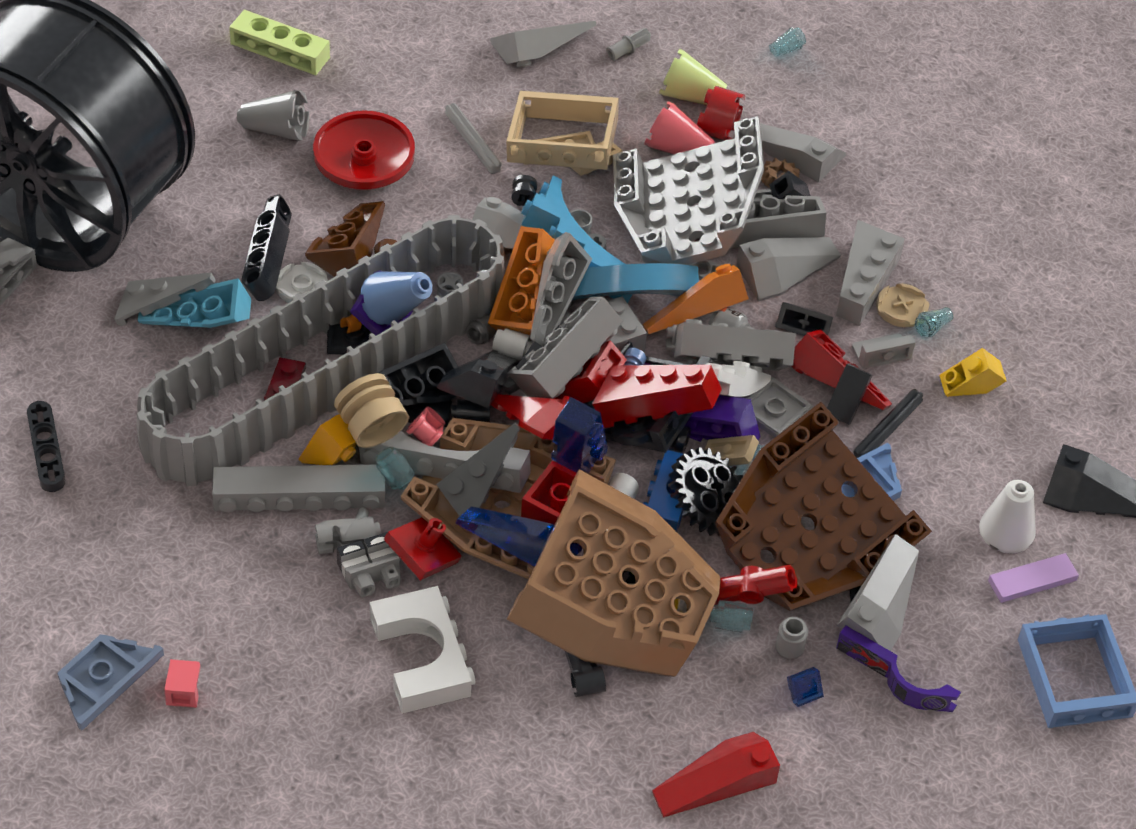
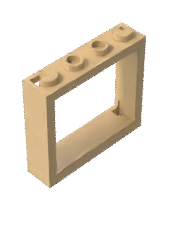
(568, 108)

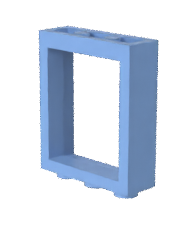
(1082, 710)

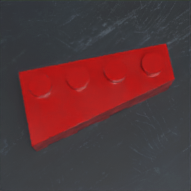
(655, 391)

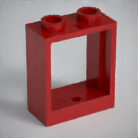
(594, 372)

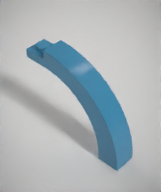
(637, 279)

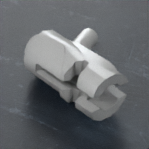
(345, 531)

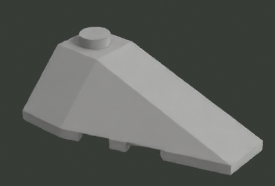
(532, 44)
(810, 154)
(500, 219)
(779, 263)
(883, 598)

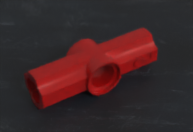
(755, 583)

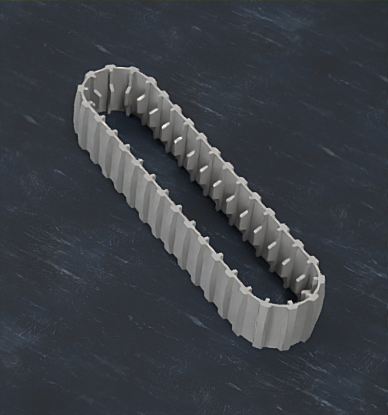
(264, 339)

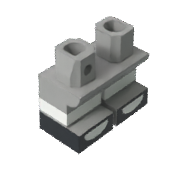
(369, 563)

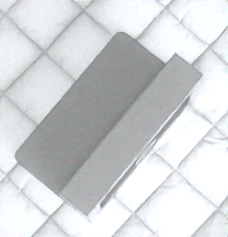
(884, 350)

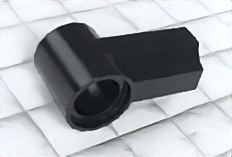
(585, 676)

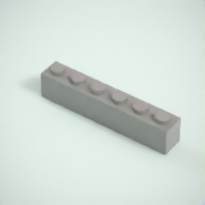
(298, 487)

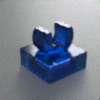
(805, 686)

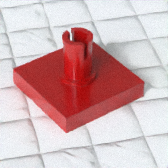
(423, 547)

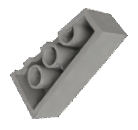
(783, 219)
(869, 266)
(567, 350)

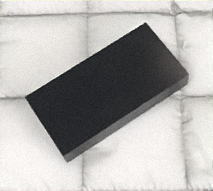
(849, 393)

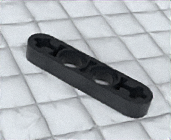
(46, 446)

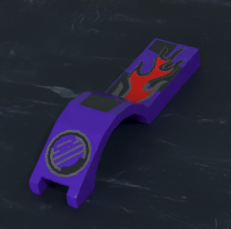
(884, 663)

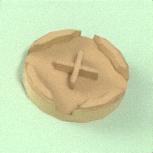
(901, 304)

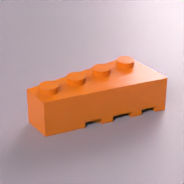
(521, 282)

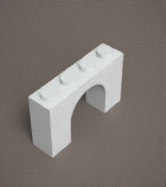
(425, 614)

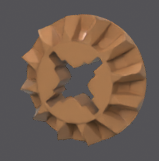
(772, 168)

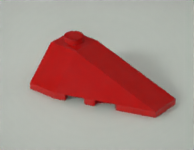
(822, 360)
(721, 773)

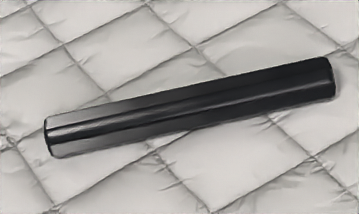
(889, 423)

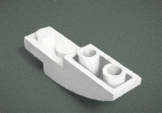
(740, 378)

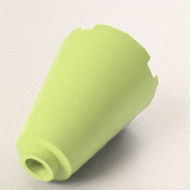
(689, 80)

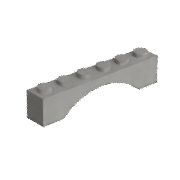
(441, 462)

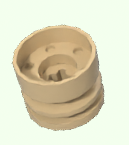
(371, 410)

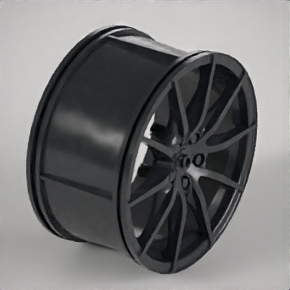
(117, 104)

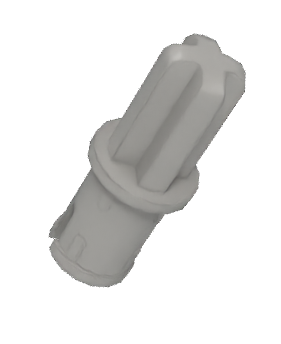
(628, 44)

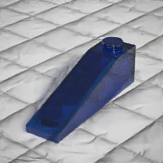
(512, 533)

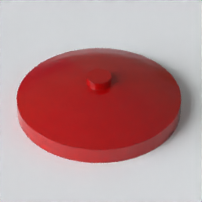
(364, 150)

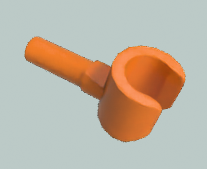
(352, 323)

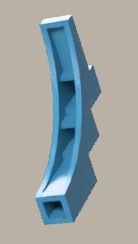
(551, 214)

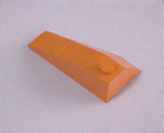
(708, 295)

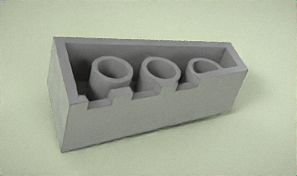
(726, 344)

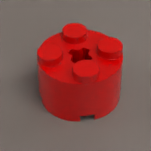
(721, 112)

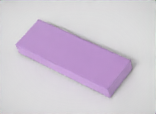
(1033, 578)

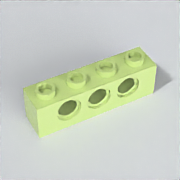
(280, 42)

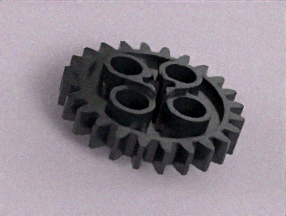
(703, 486)

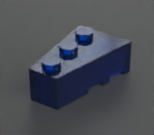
(579, 437)

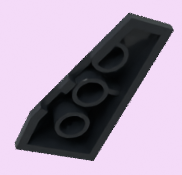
(418, 377)
(1090, 485)

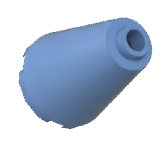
(394, 294)

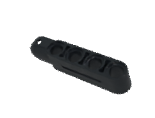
(267, 248)

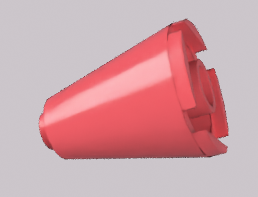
(676, 132)

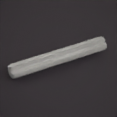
(473, 138)

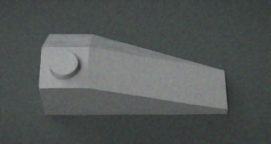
(559, 280)

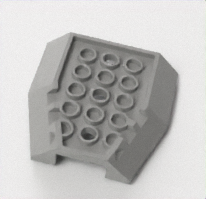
(659, 193)

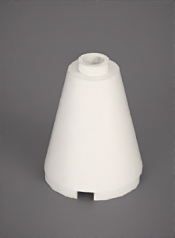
(1010, 519)

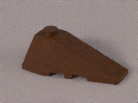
(349, 240)

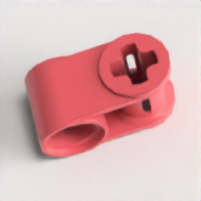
(427, 427)

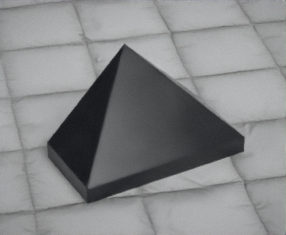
(802, 319)

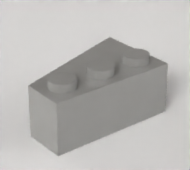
(16, 265)

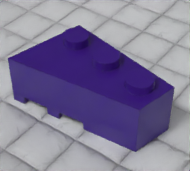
(727, 419)

